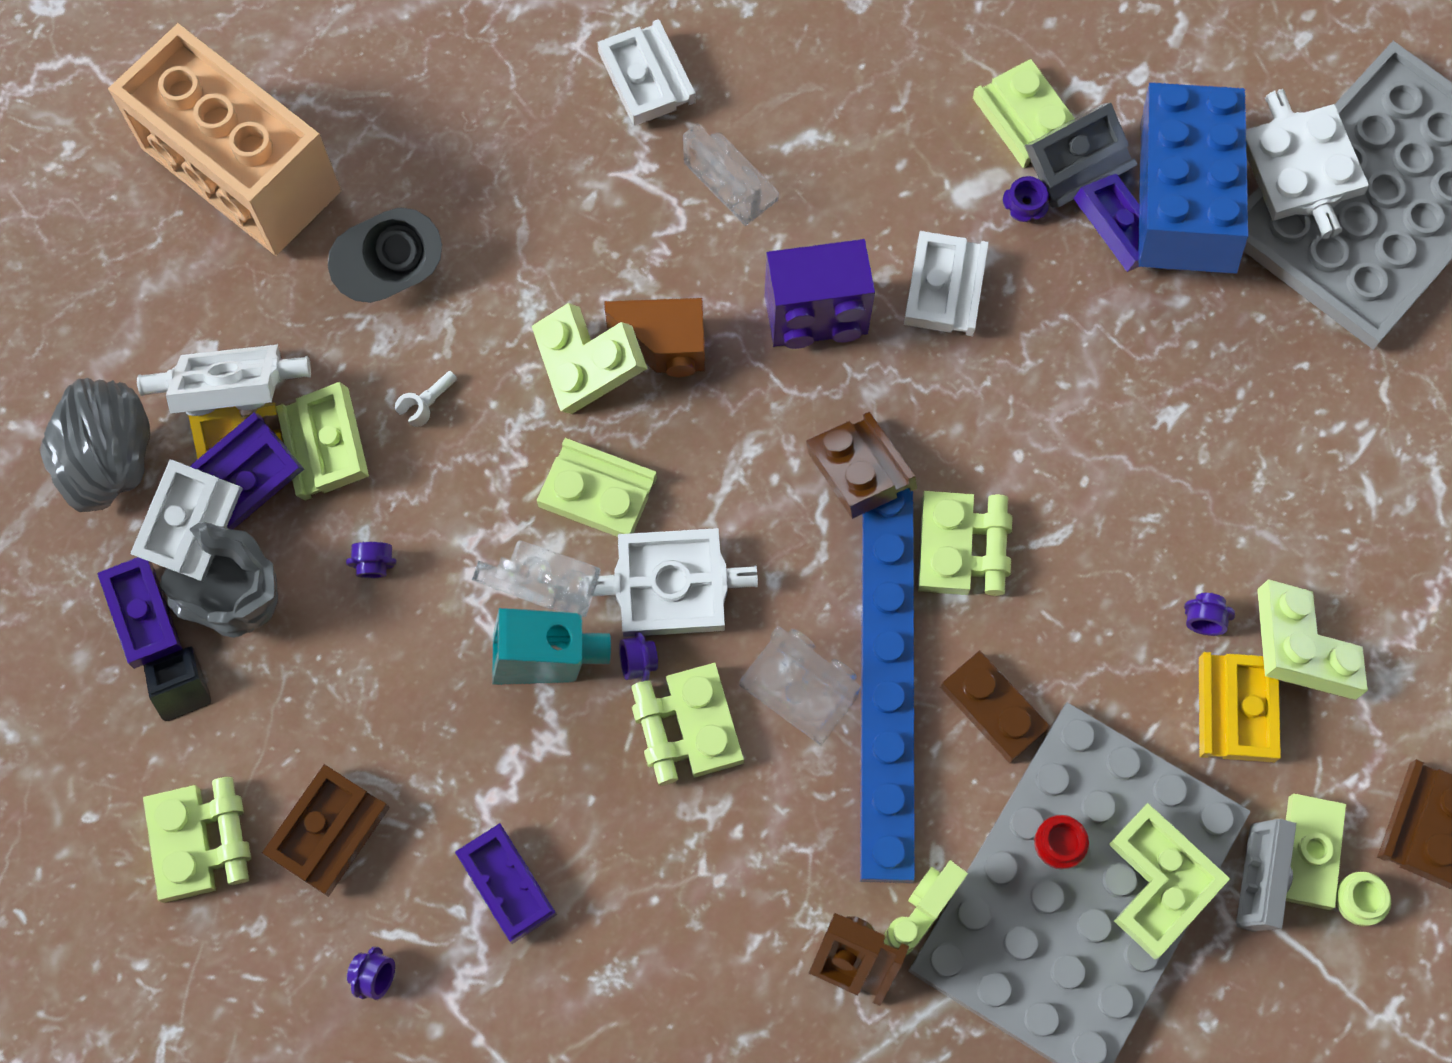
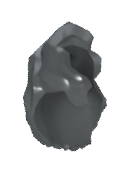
(96, 443)
(238, 588)

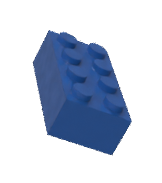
(1193, 178)

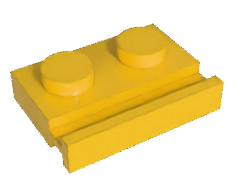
(1238, 709)

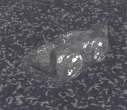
(728, 174)
(542, 578)
(801, 684)

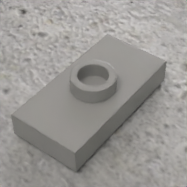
(1266, 875)

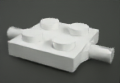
(1304, 163)
(223, 379)
(672, 582)

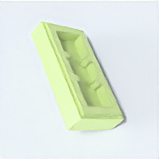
(1315, 850)

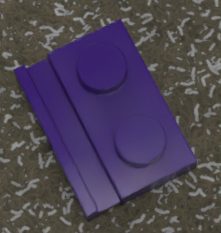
(253, 460)

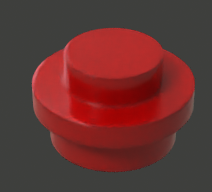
(1061, 842)

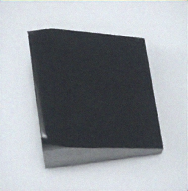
(176, 684)

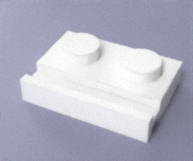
(646, 72)
(946, 283)
(180, 503)

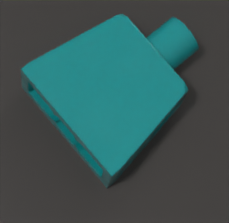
(525, 652)

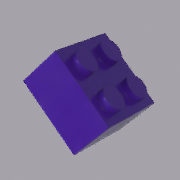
(819, 293)

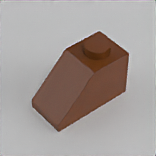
(666, 331)

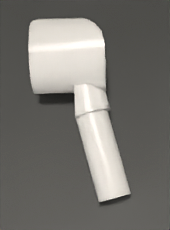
(424, 400)

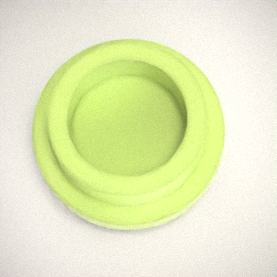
(1363, 898)

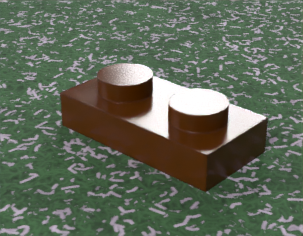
(994, 706)

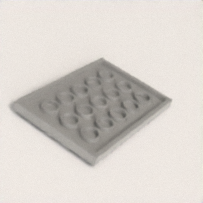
(1394, 233)
(1041, 942)

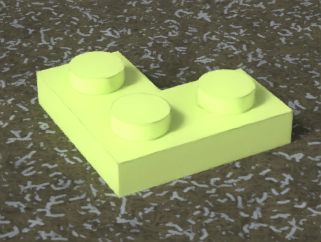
(581, 366)
(1297, 652)
(1178, 880)

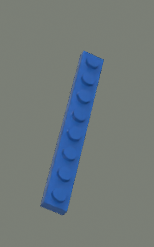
(887, 693)

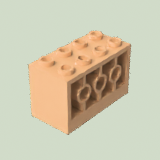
(226, 138)

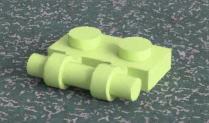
(947, 543)
(702, 719)
(181, 844)
(929, 899)

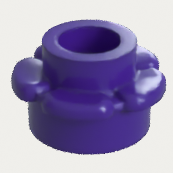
(1031, 189)
(371, 559)
(1208, 614)
(637, 657)
(371, 974)

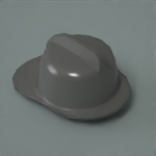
(384, 255)

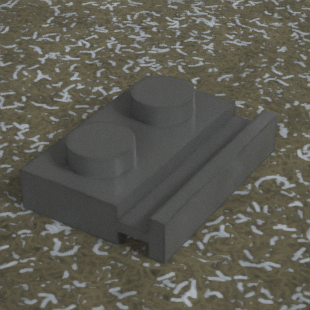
(1080, 153)

